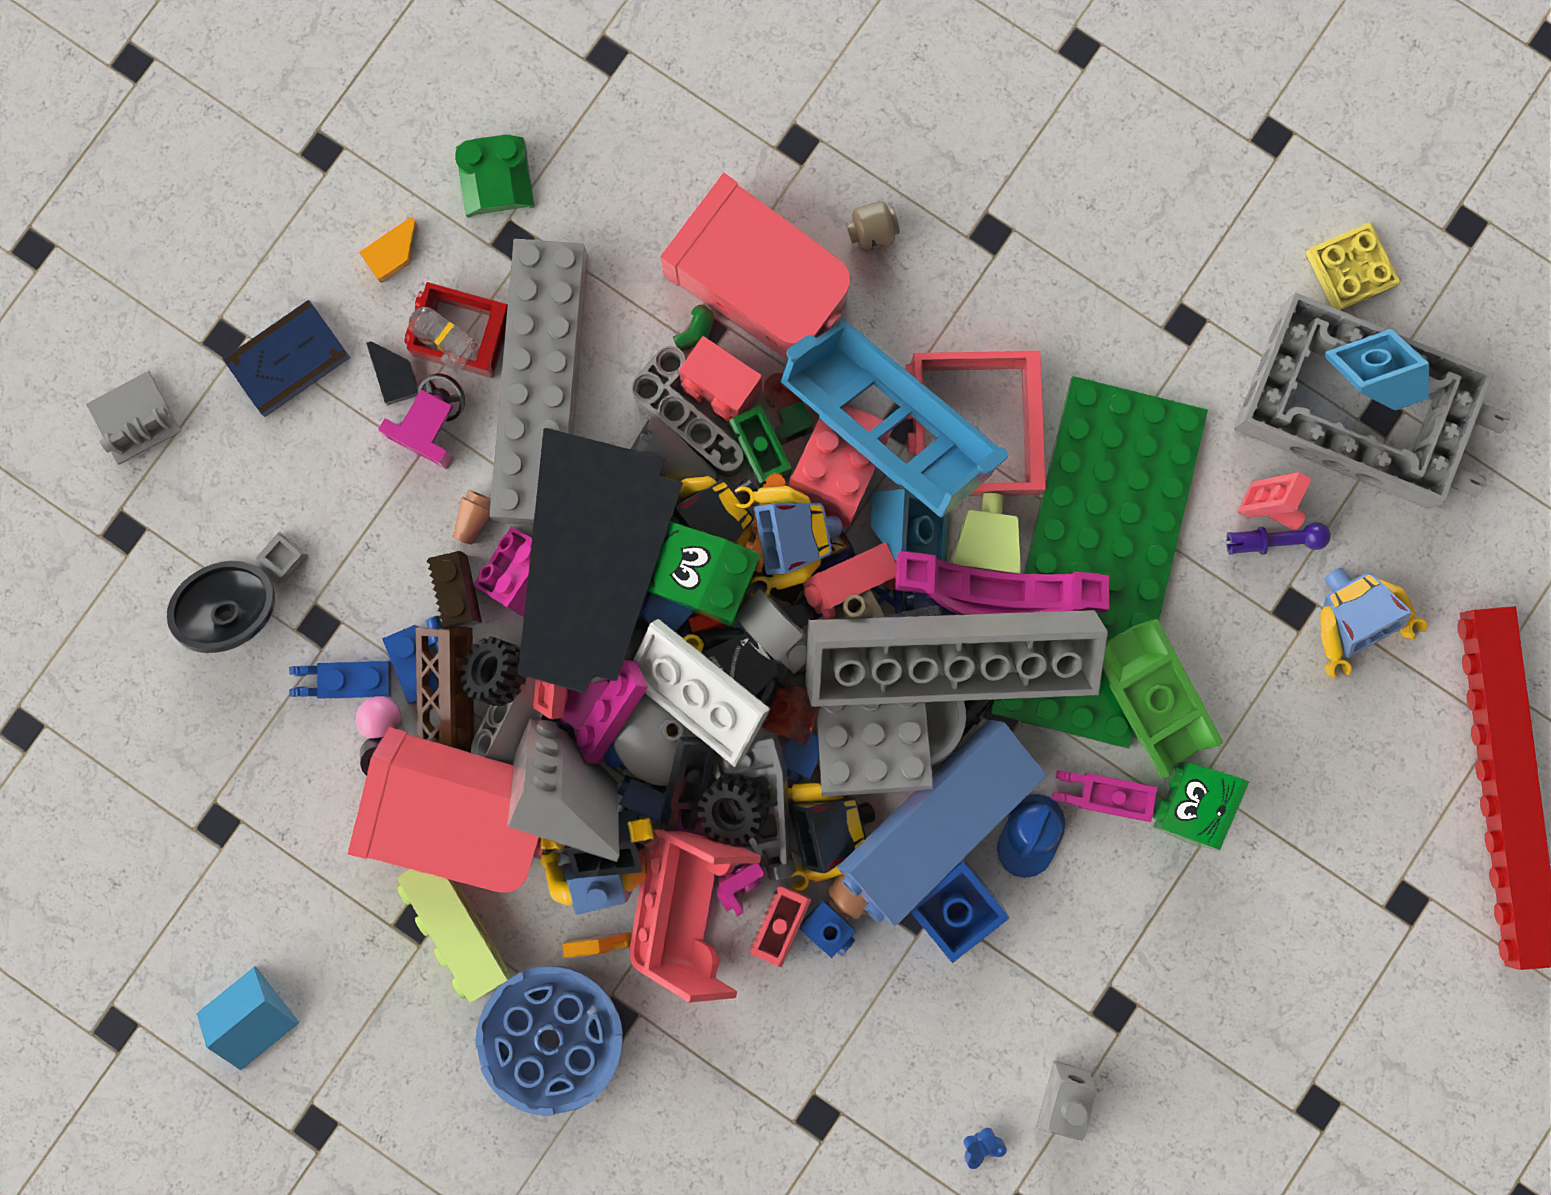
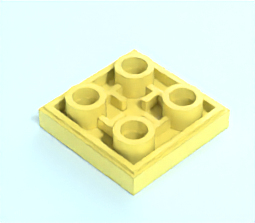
(1353, 267)

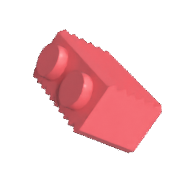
(780, 925)

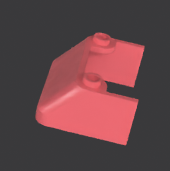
(674, 913)

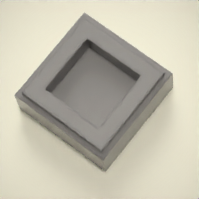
(282, 556)

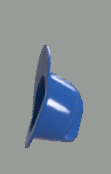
(1031, 836)

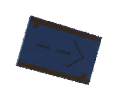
(286, 358)

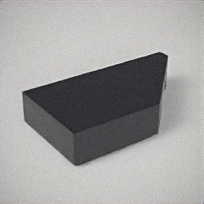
(393, 374)

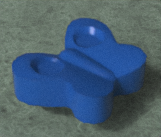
(982, 1145)

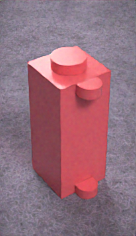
(850, 578)

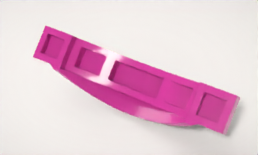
(992, 592)

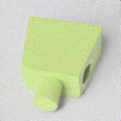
(989, 538)

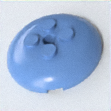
(526, 1069)

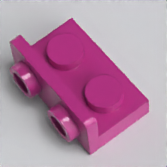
(743, 878)

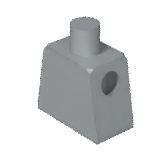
(1067, 1102)

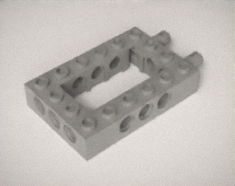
(1416, 476)

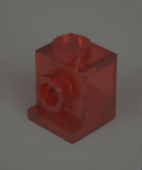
(792, 714)

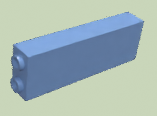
(941, 825)

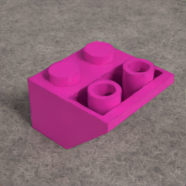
(507, 571)

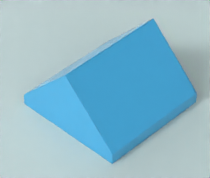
(245, 1020)

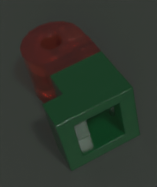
(789, 408)

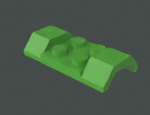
(1157, 696)

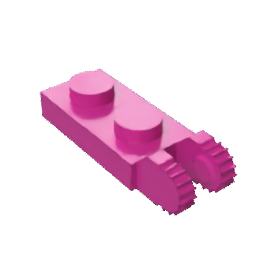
(1109, 795)

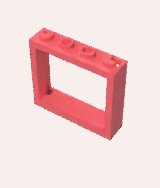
(1030, 365)

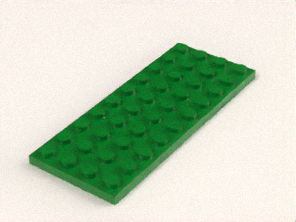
(1112, 511)

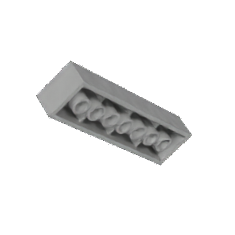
(537, 368)
(954, 657)

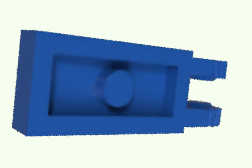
(345, 680)

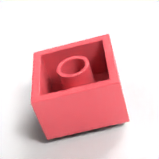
(719, 380)

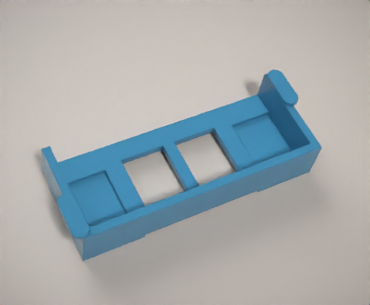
(843, 365)

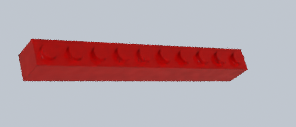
(1509, 784)

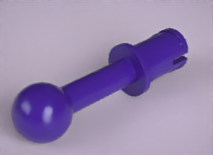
(1314, 536)

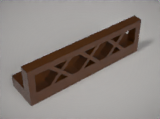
(450, 700)

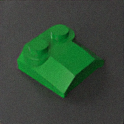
(494, 174)

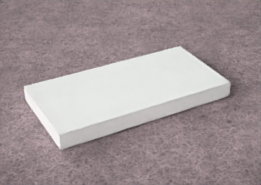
(699, 693)

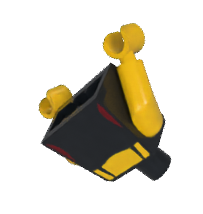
(711, 508)
(825, 831)

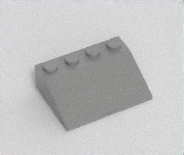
(561, 794)

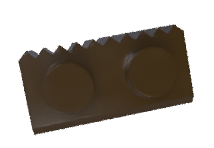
(454, 590)

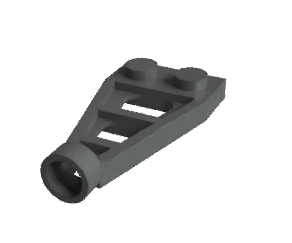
(766, 760)

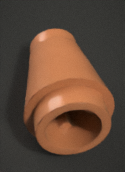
(471, 517)

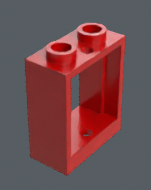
(493, 336)

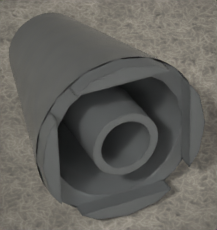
(680, 458)

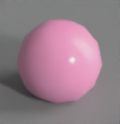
(377, 716)

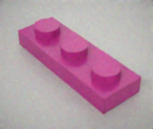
(611, 712)

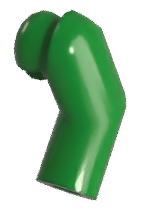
(700, 326)

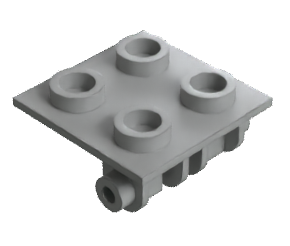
(133, 418)

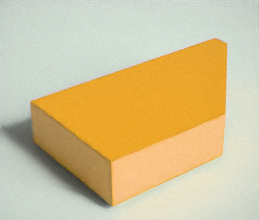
(390, 251)
(596, 944)

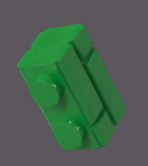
(759, 445)

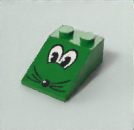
(703, 573)
(1199, 805)

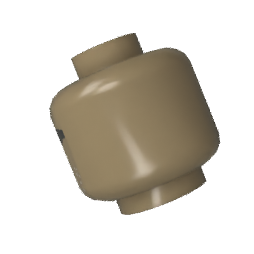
(873, 226)

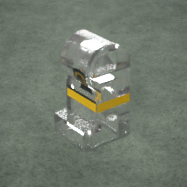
(436, 330)

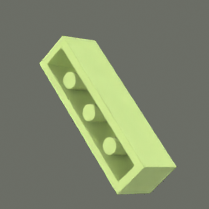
(456, 932)

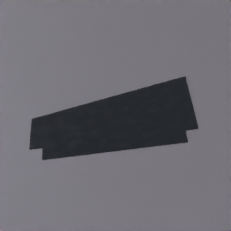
(590, 556)

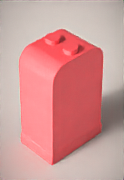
(757, 268)
(441, 814)

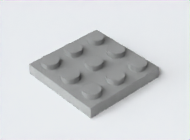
(874, 748)

